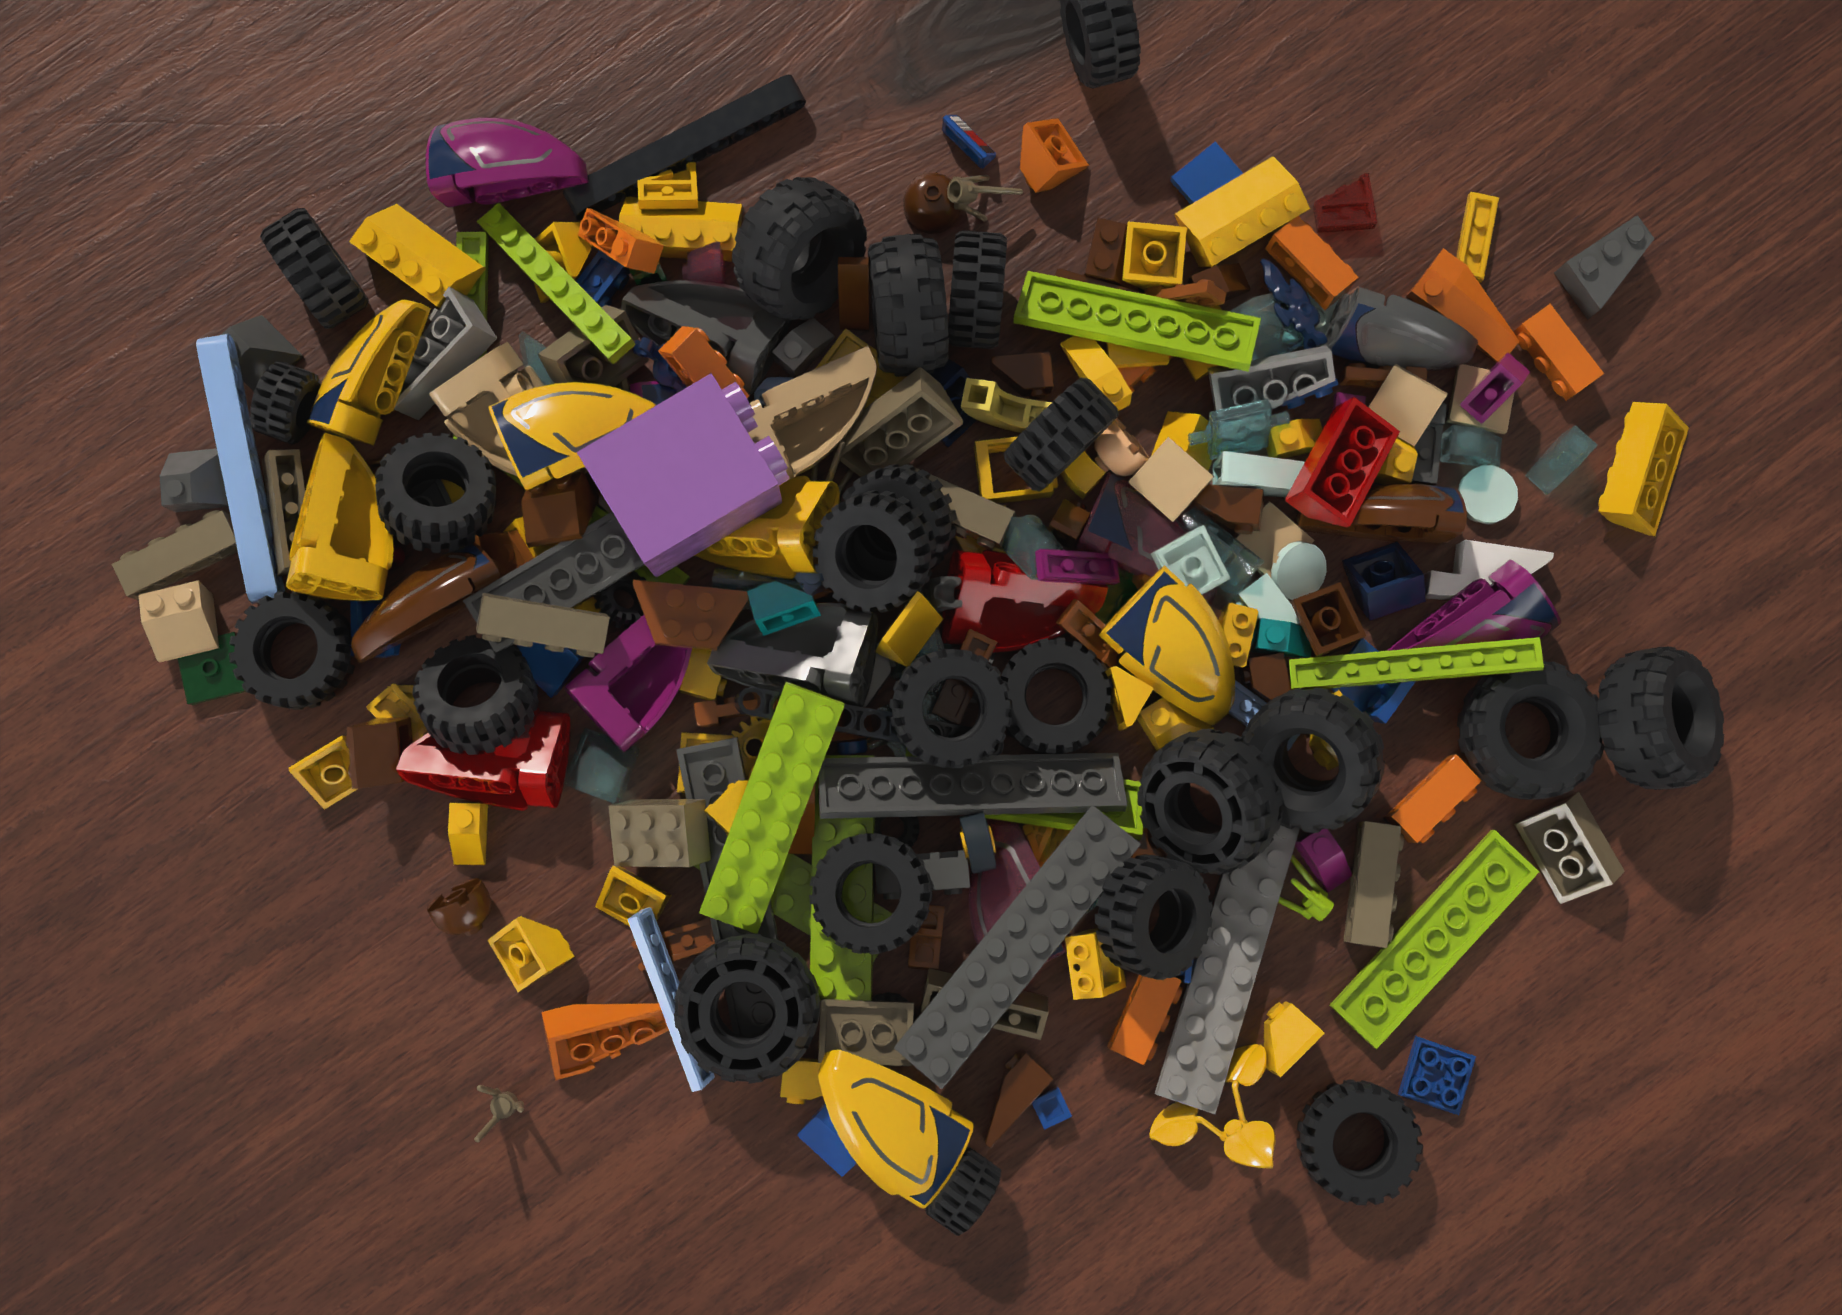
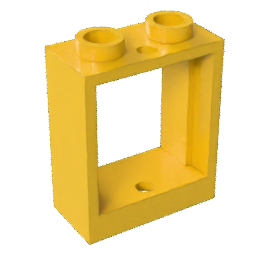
(981, 452)
(1096, 974)

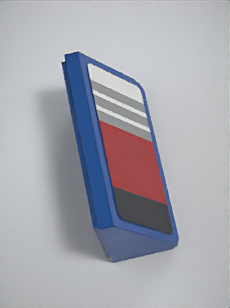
(967, 140)

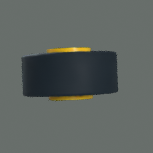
(977, 842)

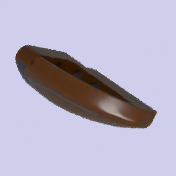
(1426, 511)
(422, 595)

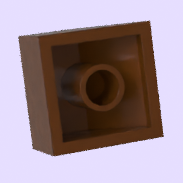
(1107, 253)
(558, 510)
(1328, 620)

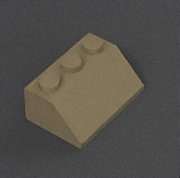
(578, 360)
(1570, 848)

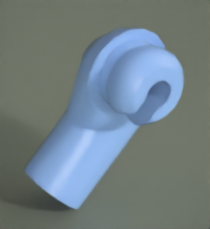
(767, 384)

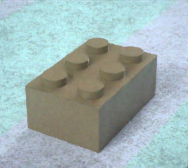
(659, 833)

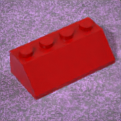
(1342, 464)

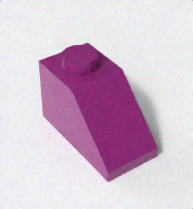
(1495, 388)
(1324, 858)

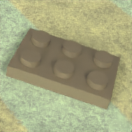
(865, 1029)

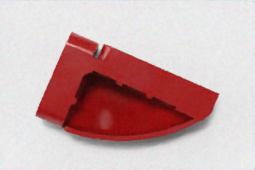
(1007, 603)
(511, 777)

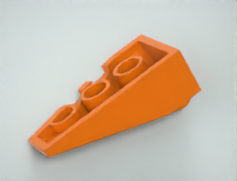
(1456, 294)
(589, 1032)

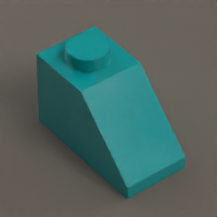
(780, 606)
(1279, 637)

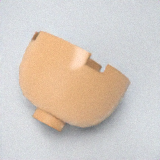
(1119, 451)

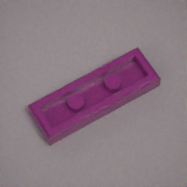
(1076, 567)

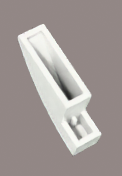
(1478, 561)

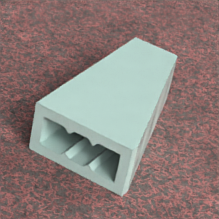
(1256, 472)

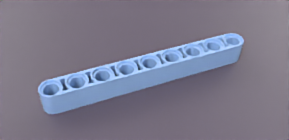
(239, 465)

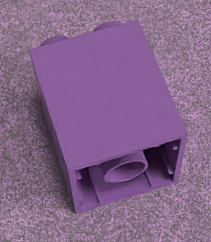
(686, 473)

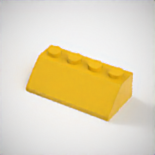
(1241, 212)
(686, 228)
(416, 254)
(1643, 467)

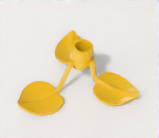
(1245, 1141)

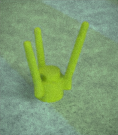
(1315, 901)

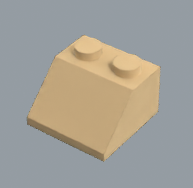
(179, 620)

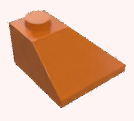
(1049, 155)

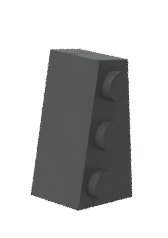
(1602, 267)
(945, 869)

